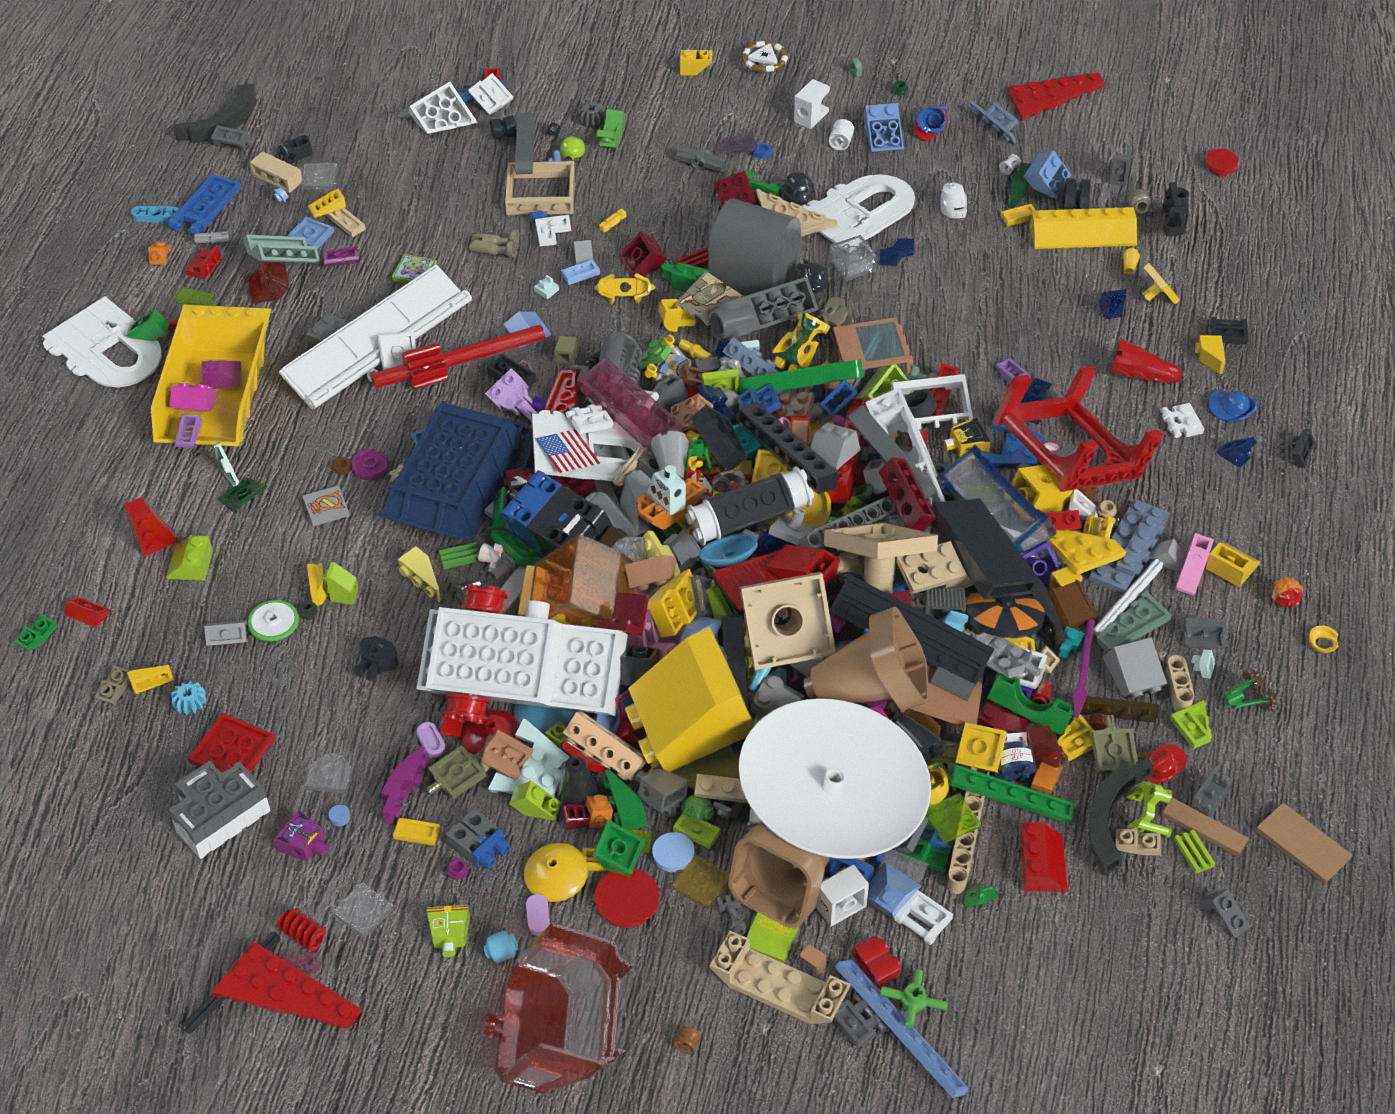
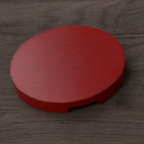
(627, 899)

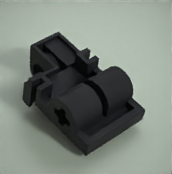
(1175, 210)

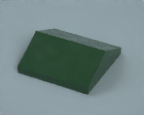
(242, 493)

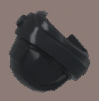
(798, 188)

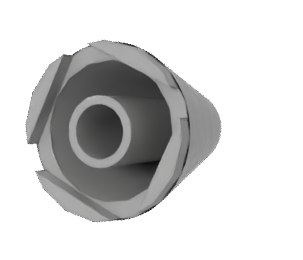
(671, 450)

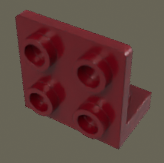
(735, 187)
(628, 614)

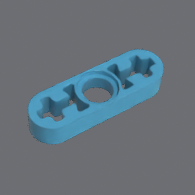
(145, 213)

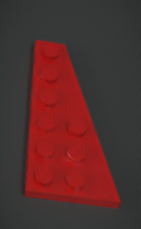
(1048, 94)
(278, 986)

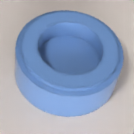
(339, 815)

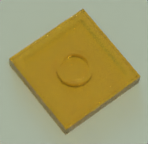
(701, 882)

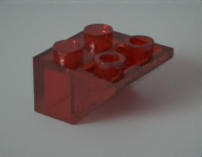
(268, 282)

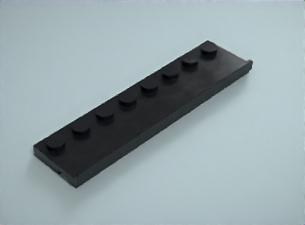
(940, 642)

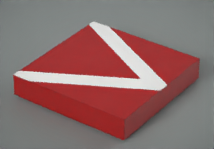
(592, 762)

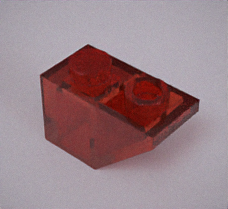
(1044, 744)

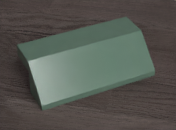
(280, 249)

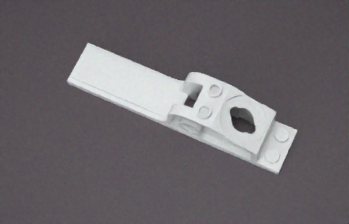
(894, 414)

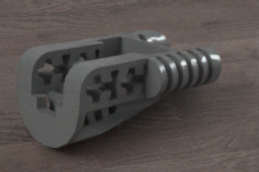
(628, 362)

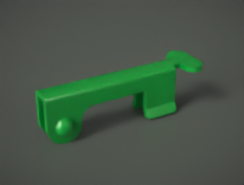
(775, 187)

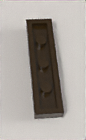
(1121, 709)

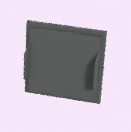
(684, 549)

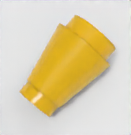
(1130, 260)

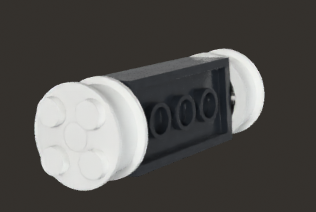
(749, 505)

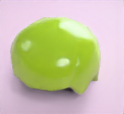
(572, 147)

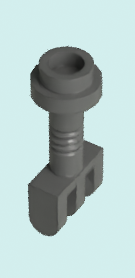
(737, 926)

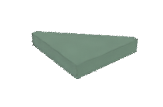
(224, 464)

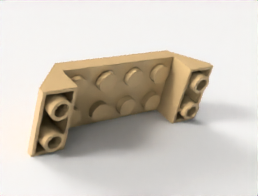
(777, 982)

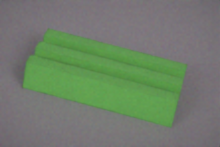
(459, 552)

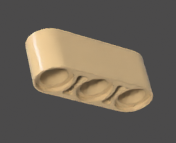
(1179, 683)

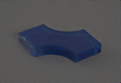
(902, 248)

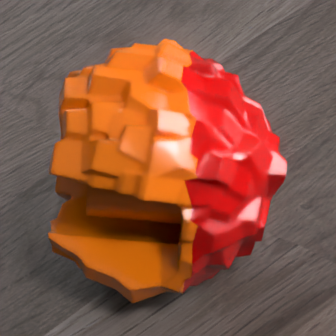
(1287, 592)

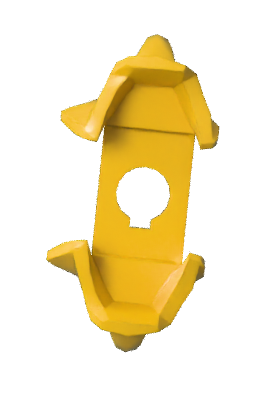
(611, 287)

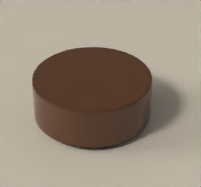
(342, 465)

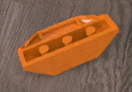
(657, 516)

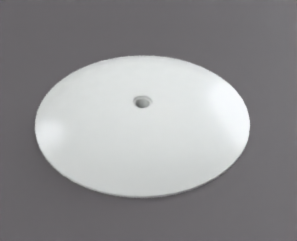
(834, 778)

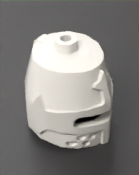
(953, 197)

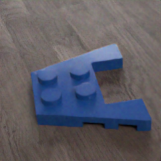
(1014, 451)

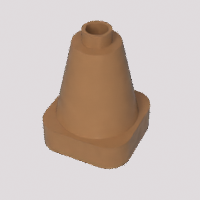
(875, 666)
(776, 877)

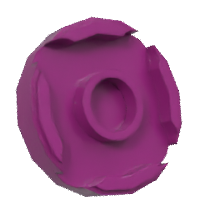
(370, 464)

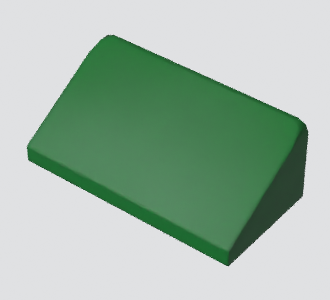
(498, 506)

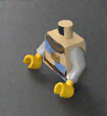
(671, 365)

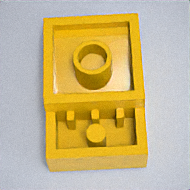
(673, 604)

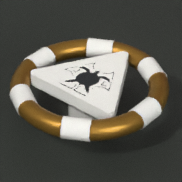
(765, 56)

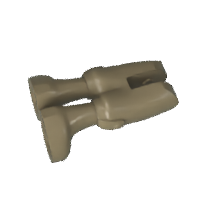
(495, 244)

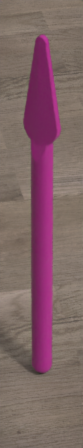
(1080, 692)

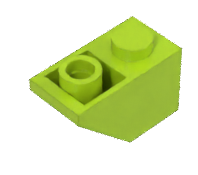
(341, 584)
(535, 801)

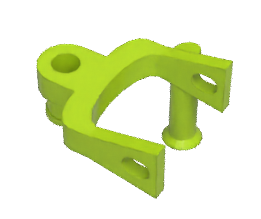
(1152, 795)

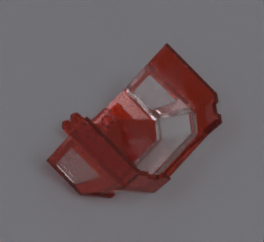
(559, 1010)

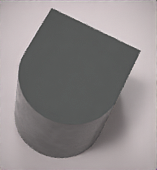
(753, 247)

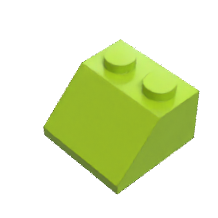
(191, 559)

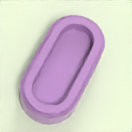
(431, 739)
(537, 914)

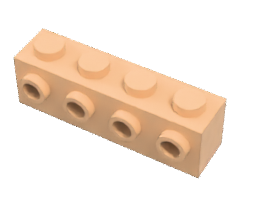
(605, 745)

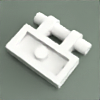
(1186, 418)
(589, 419)

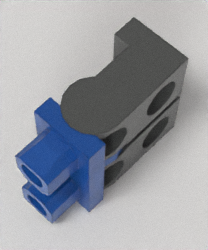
(477, 839)

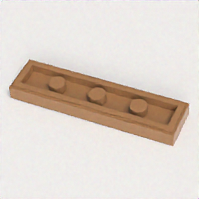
(1205, 827)

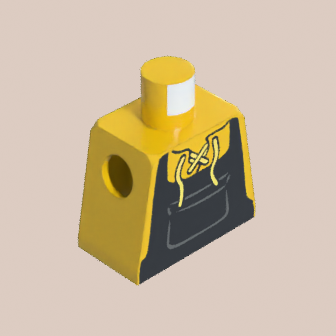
(966, 436)

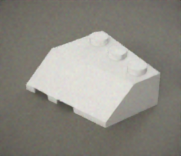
(441, 111)

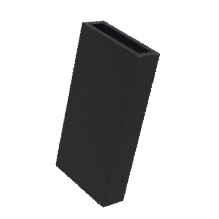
(983, 549)

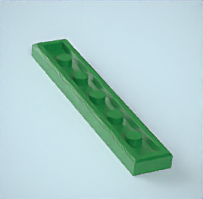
(1012, 794)

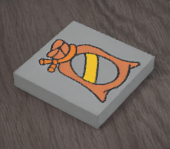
(326, 505)

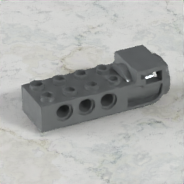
(762, 310)

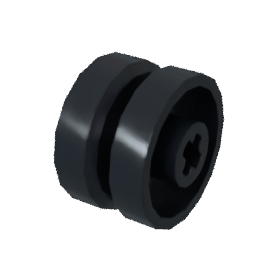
(1074, 196)

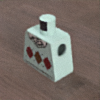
(668, 490)

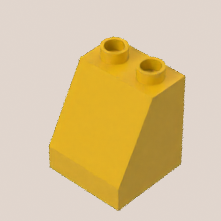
(688, 704)

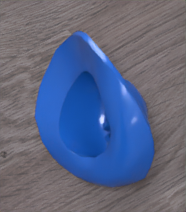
(1232, 405)

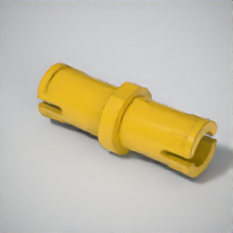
(694, 350)

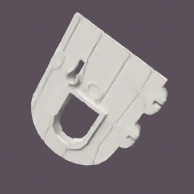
(844, 207)
(88, 335)
(548, 424)

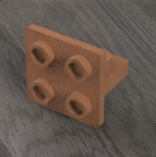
(505, 754)

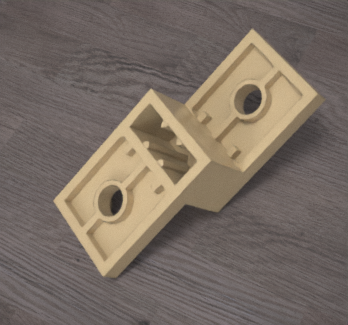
(942, 568)

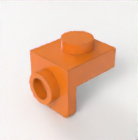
(158, 252)
(599, 810)

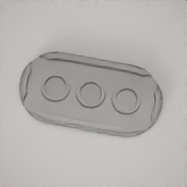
(615, 514)

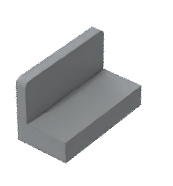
(225, 632)

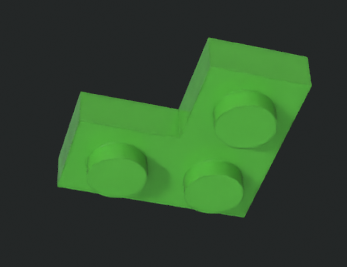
(655, 353)

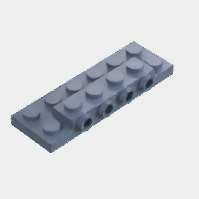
(1136, 536)

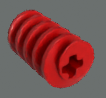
(302, 929)

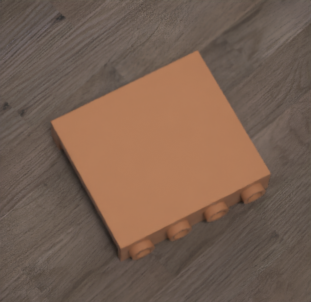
(948, 706)

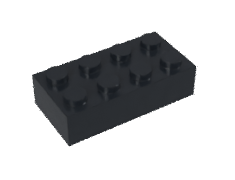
(503, 364)

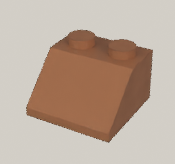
(650, 572)

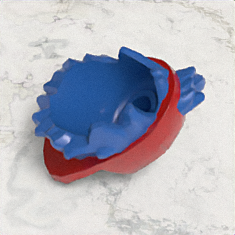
(930, 122)

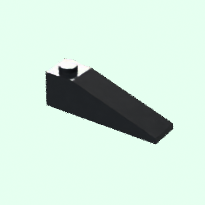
(1051, 629)

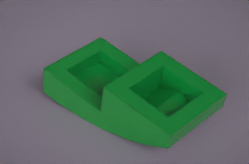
(936, 858)

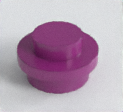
(457, 869)

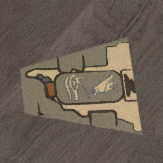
(706, 294)

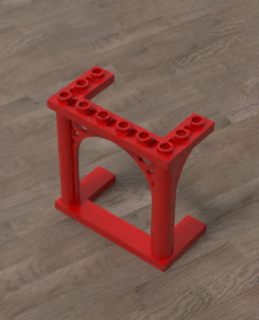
(1073, 470)

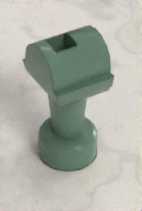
(916, 375)

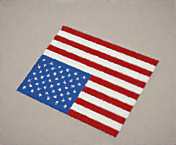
(567, 451)

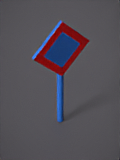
(622, 701)

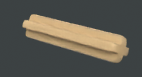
(630, 465)

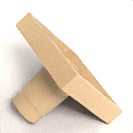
(880, 547)
(803, 637)

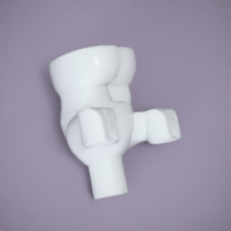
(491, 555)

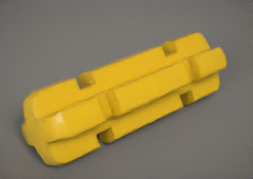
(612, 220)

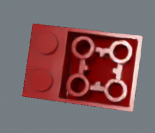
(799, 561)

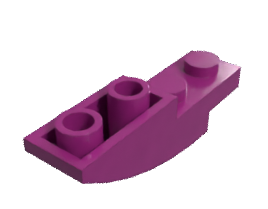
(402, 781)

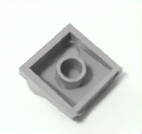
(773, 695)

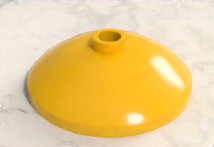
(561, 880)

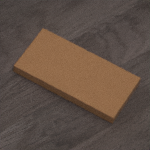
(1304, 843)

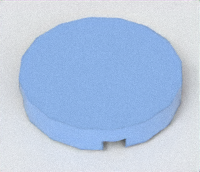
(673, 851)

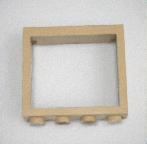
(552, 205)

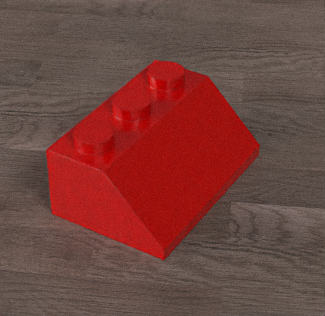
(1042, 858)

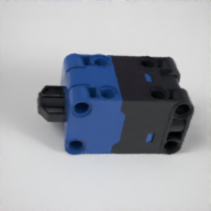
(550, 514)

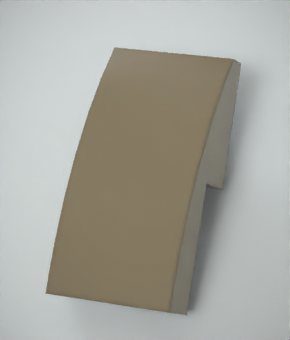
(114, 686)

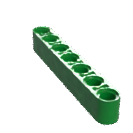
(804, 377)

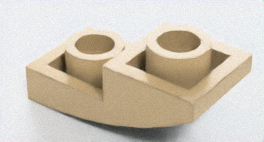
(1138, 843)

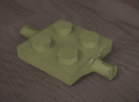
(1113, 747)
(456, 772)

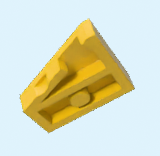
(1076, 739)

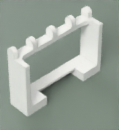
(948, 382)

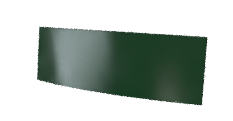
(1019, 185)

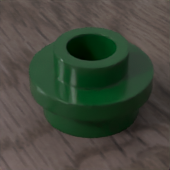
(900, 87)

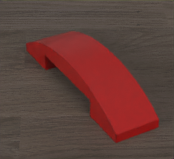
(940, 394)

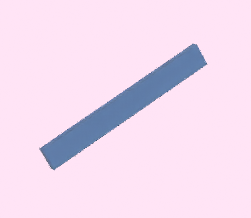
(896, 1022)

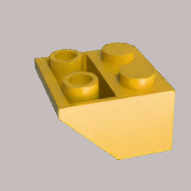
(1231, 563)

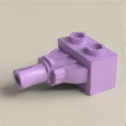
(511, 394)

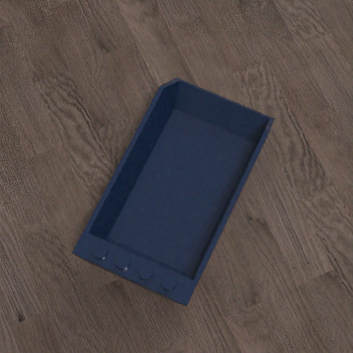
(455, 471)

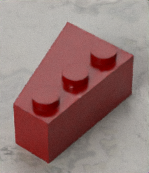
(148, 527)

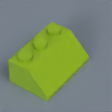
(882, 382)

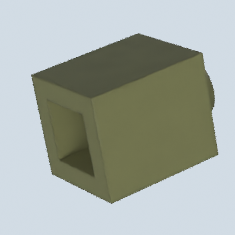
(566, 350)

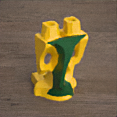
(795, 353)

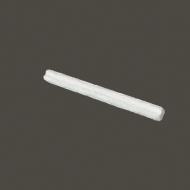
(1129, 596)

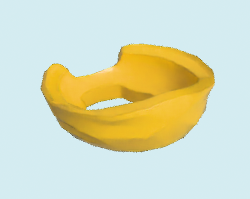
(1323, 632)

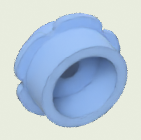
(280, 195)

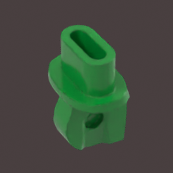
(980, 895)

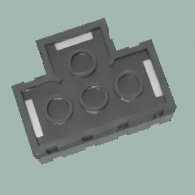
(216, 806)

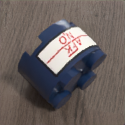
(1017, 762)

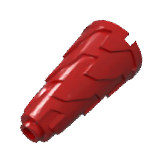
(1136, 362)

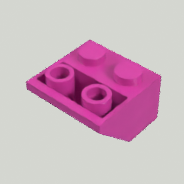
(193, 398)

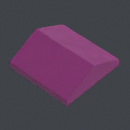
(341, 257)

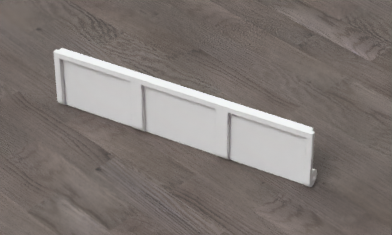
(355, 347)

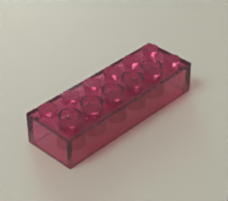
(627, 403)

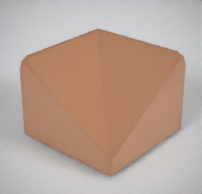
(815, 958)

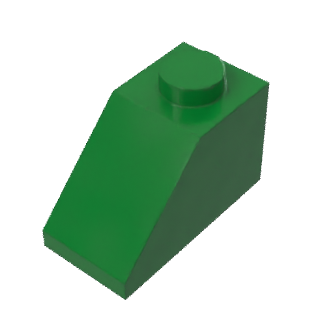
(149, 327)

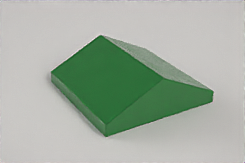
(618, 849)

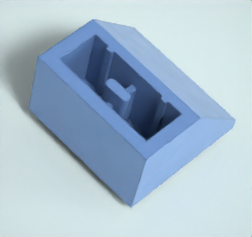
(1047, 174)

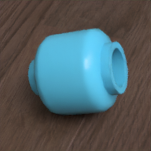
(501, 946)

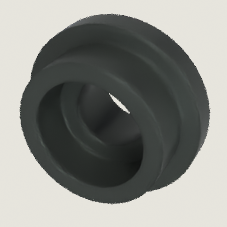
(307, 610)

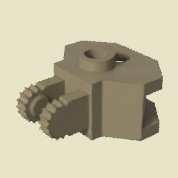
(835, 313)

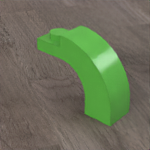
(613, 129)

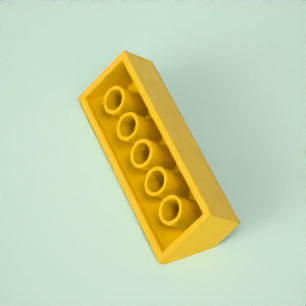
(1084, 228)

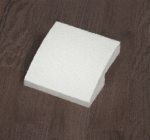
(490, 94)

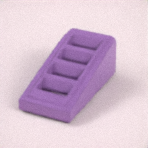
(1009, 373)
(192, 420)

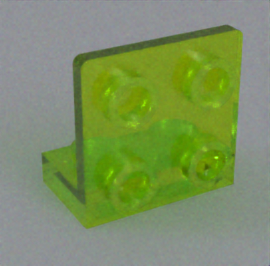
(952, 818)

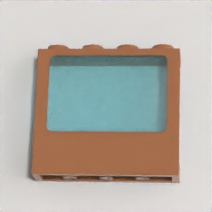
(874, 343)

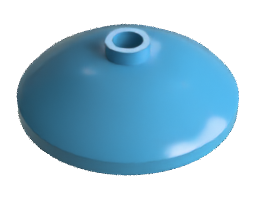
(728, 550)
(542, 717)

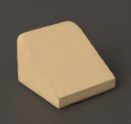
(1052, 659)

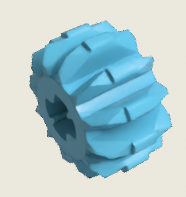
(188, 697)

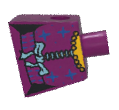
(301, 838)

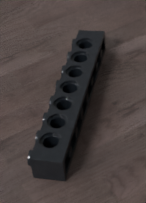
(787, 447)

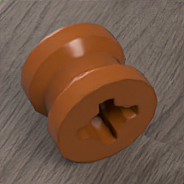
(687, 1040)

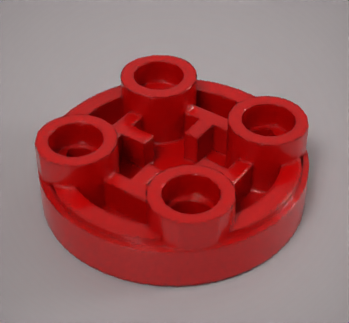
(1221, 162)

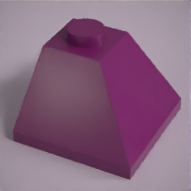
(221, 373)

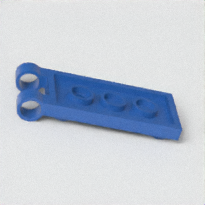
(205, 204)

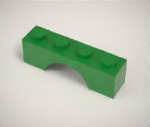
(1009, 694)

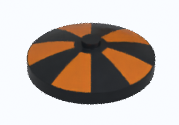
(1005, 616)

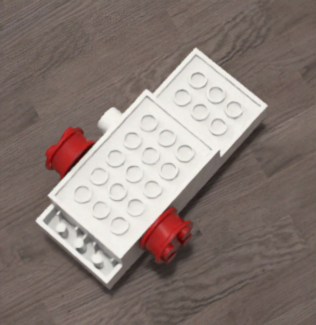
(517, 659)

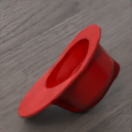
(1167, 762)

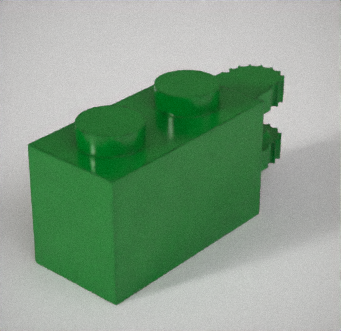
(681, 275)

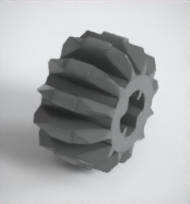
(591, 114)

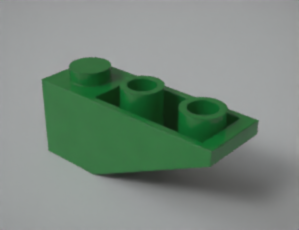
(627, 804)

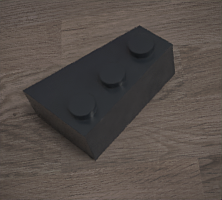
(719, 437)

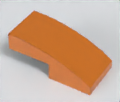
(1046, 778)

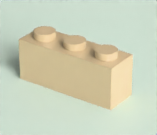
(276, 172)

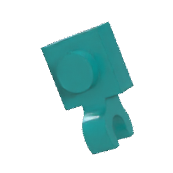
(1073, 641)

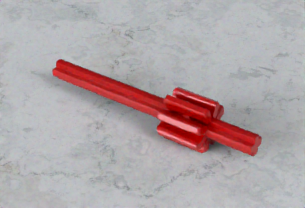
(429, 366)

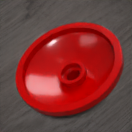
(475, 735)

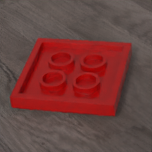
(232, 742)

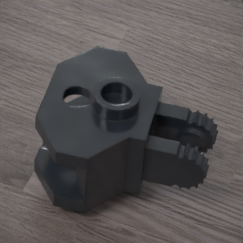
(376, 658)

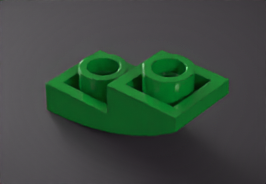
(37, 633)

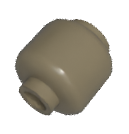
(1140, 201)

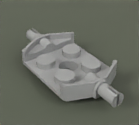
(1016, 658)

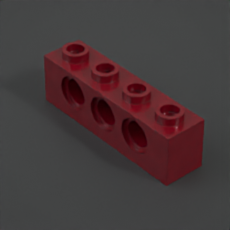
(907, 494)

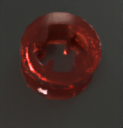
(1098, 721)

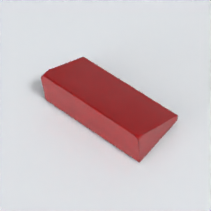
(86, 611)

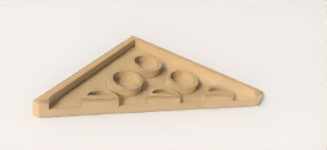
(810, 220)

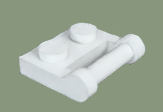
(926, 911)

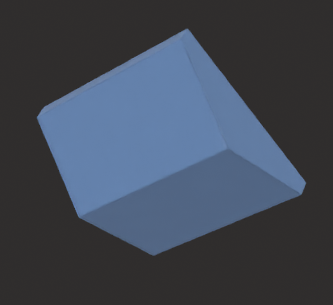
(525, 320)

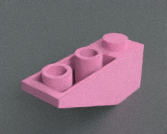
(1194, 564)

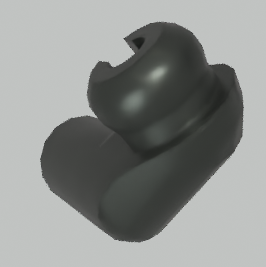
(591, 359)

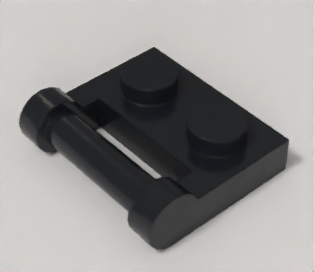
(1231, 330)

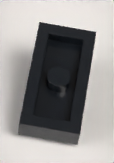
(1302, 447)

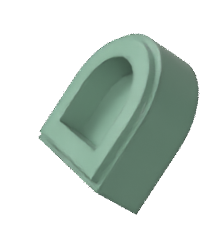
(855, 67)

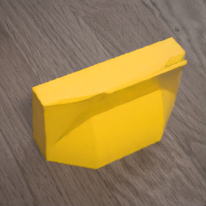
(317, 583)

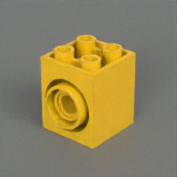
(1040, 488)

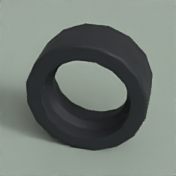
(921, 403)

